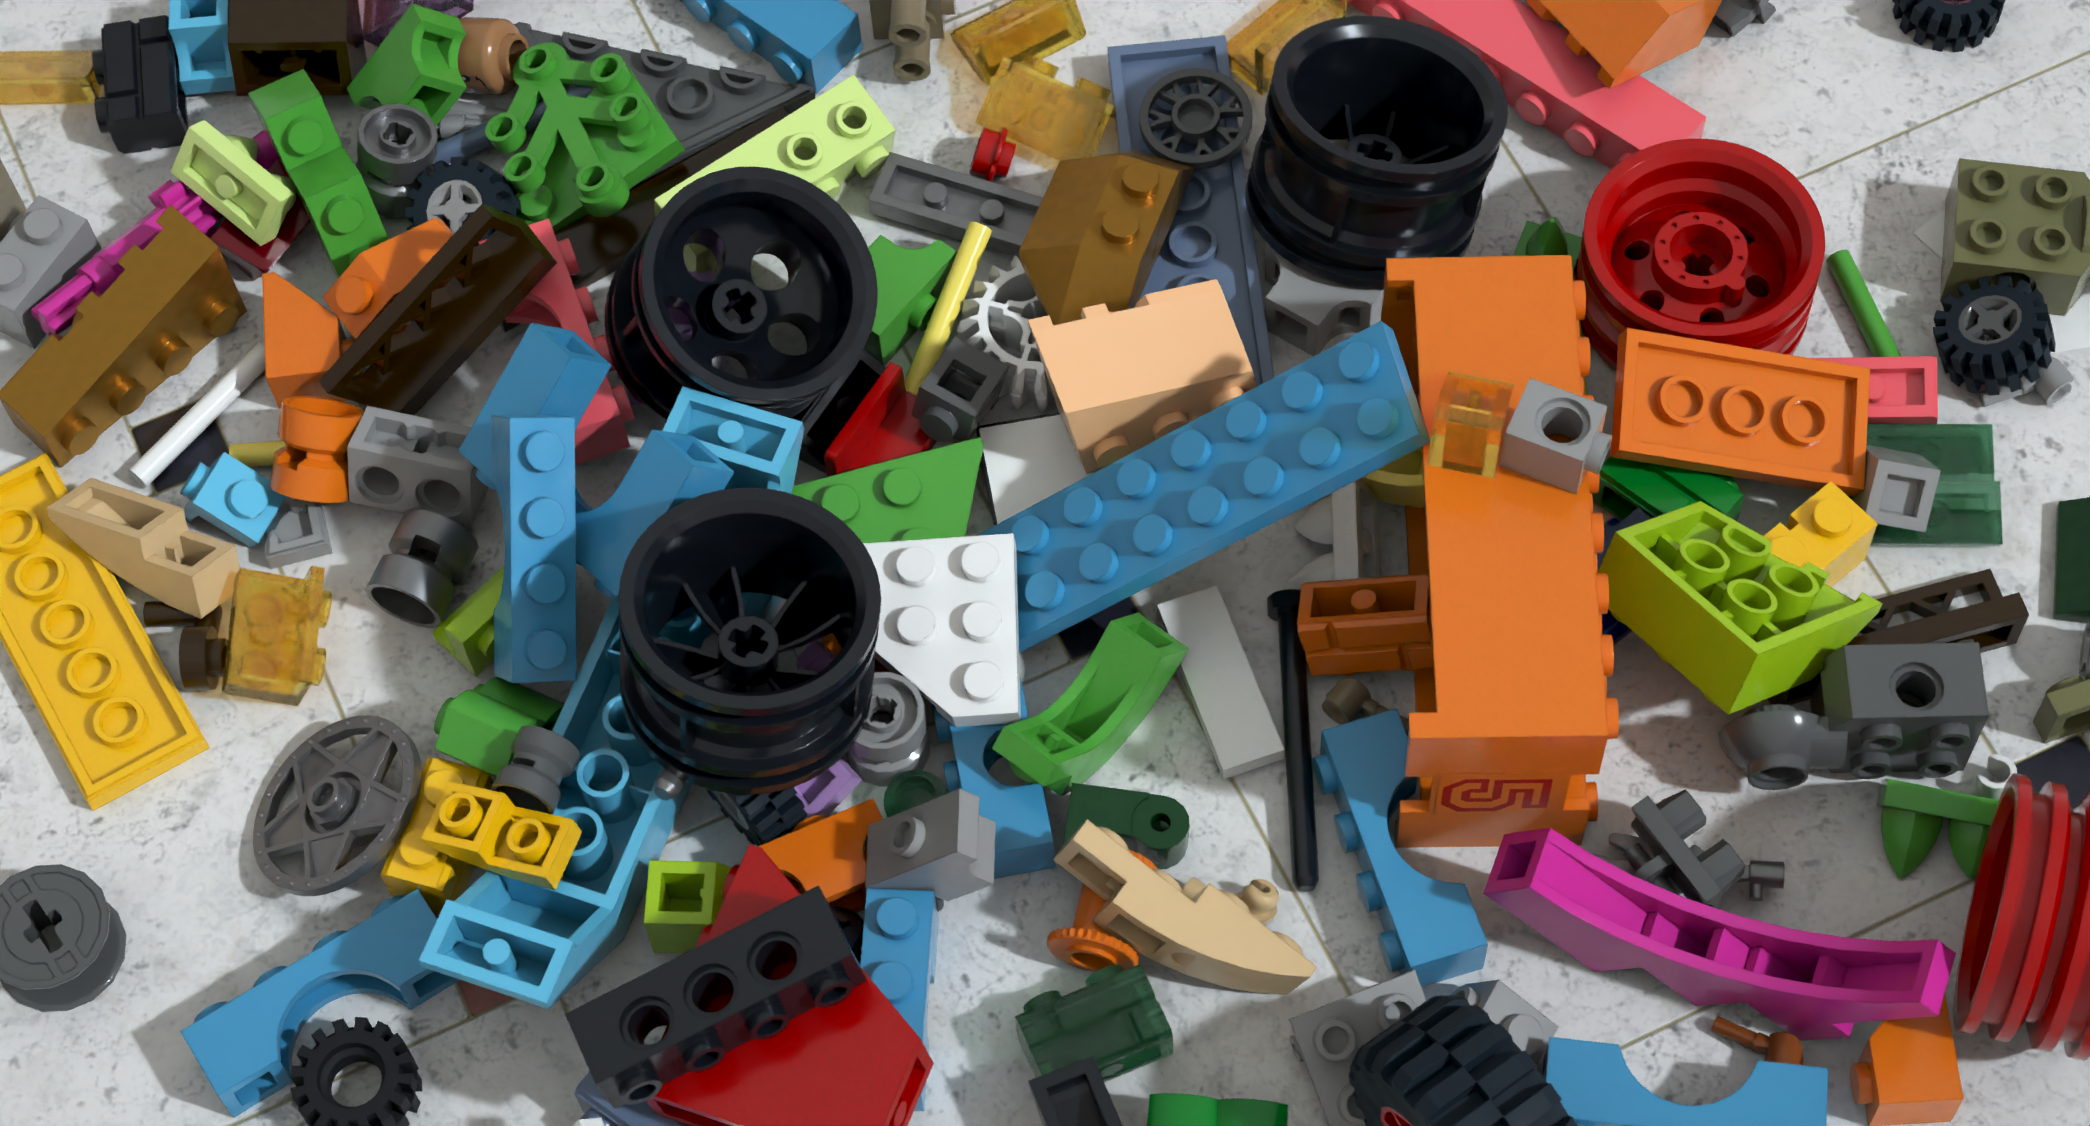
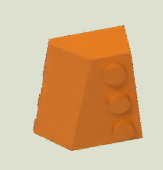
(1629, 34)

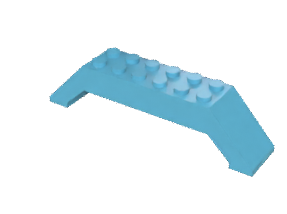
(546, 940)

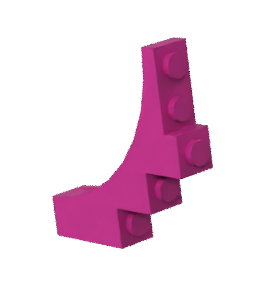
(1709, 956)

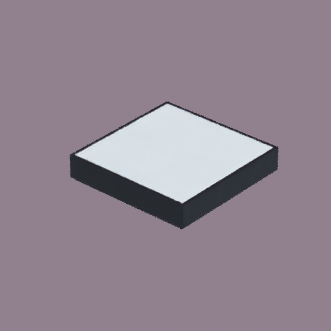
(1027, 462)

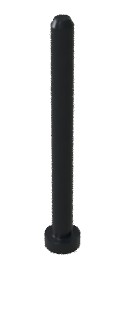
(1284, 608)

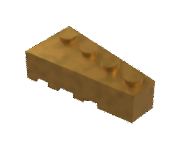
(125, 341)

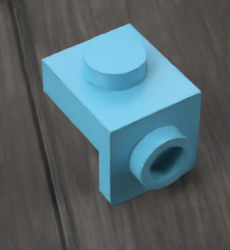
(231, 498)

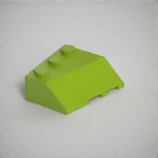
(1726, 605)

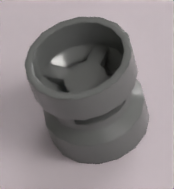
(537, 769)

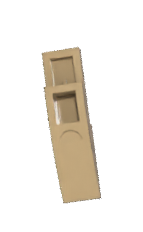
(1198, 936)

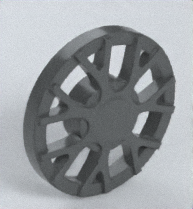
(1196, 118)

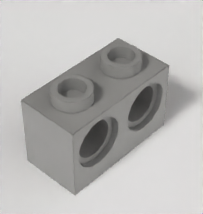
(412, 463)

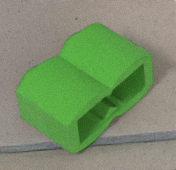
(484, 722)

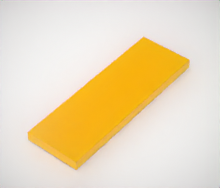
(84, 649)

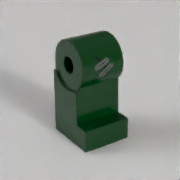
(1145, 821)

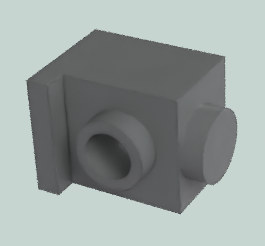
(952, 403)

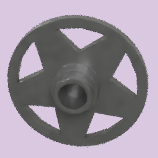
(337, 806)

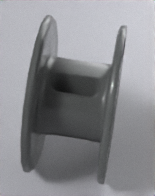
(83, 922)

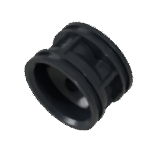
(737, 216)

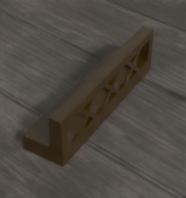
(446, 321)
(1991, 623)

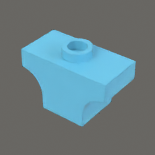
(201, 45)

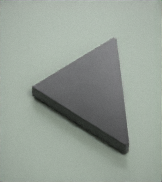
(694, 100)

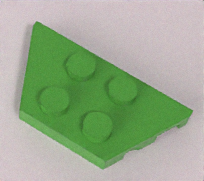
(904, 497)

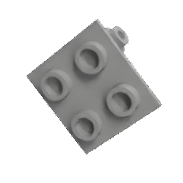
(1334, 1032)

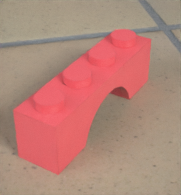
(562, 306)

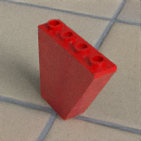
(825, 1068)

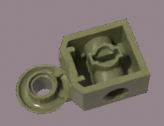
(2018, 226)

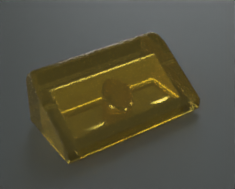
(1018, 29)
(47, 77)

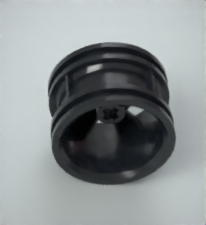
(1389, 95)
(755, 715)

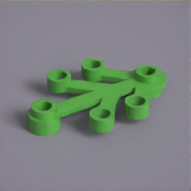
(544, 74)

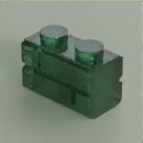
(1107, 1019)

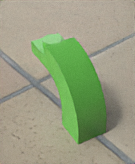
(1097, 709)

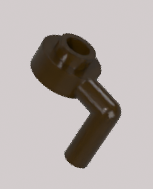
(200, 649)

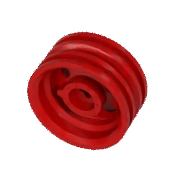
(1691, 271)
(2030, 923)

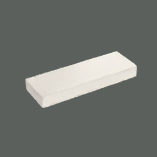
(1221, 683)

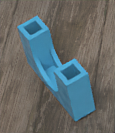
(560, 375)

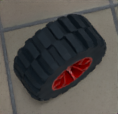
(1451, 1070)

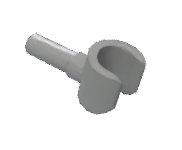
(2051, 386)

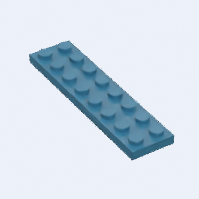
(1213, 482)

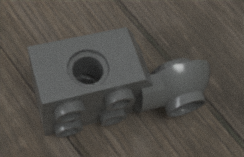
(1869, 717)

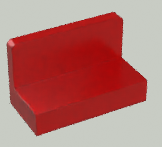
(879, 427)

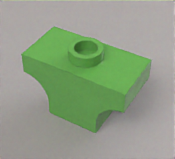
(414, 65)
(907, 292)

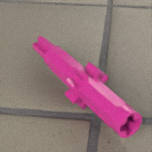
(98, 274)

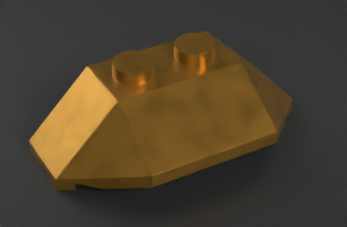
(1101, 231)

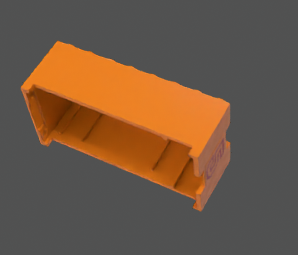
(1510, 565)

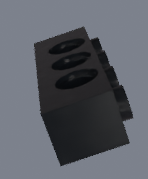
(679, 992)

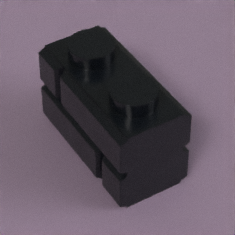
(141, 86)

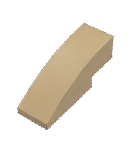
(148, 545)

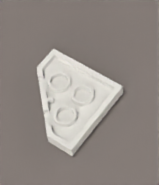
(953, 623)

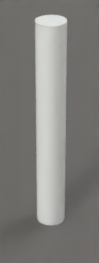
(199, 417)

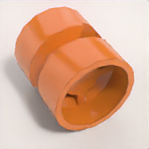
(315, 449)

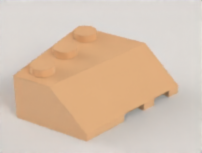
(1142, 368)

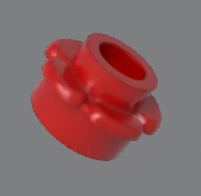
(992, 154)

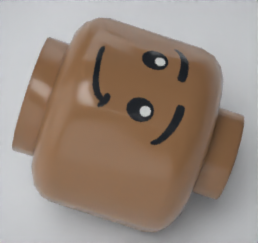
(489, 54)

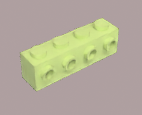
(820, 142)

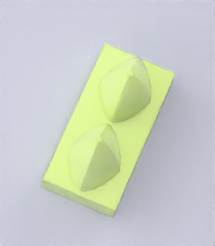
(232, 182)

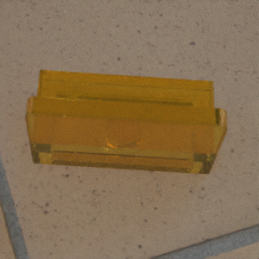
(1257, 46)

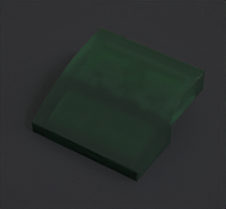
(1966, 496)

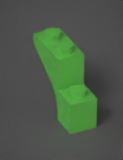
(319, 168)

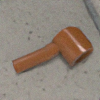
(1777, 1047)

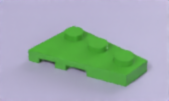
(632, 154)

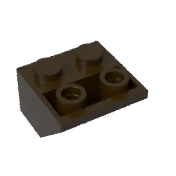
(291, 35)

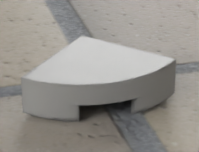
(298, 535)

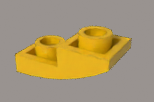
(500, 837)

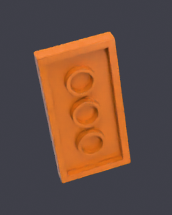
(1740, 412)

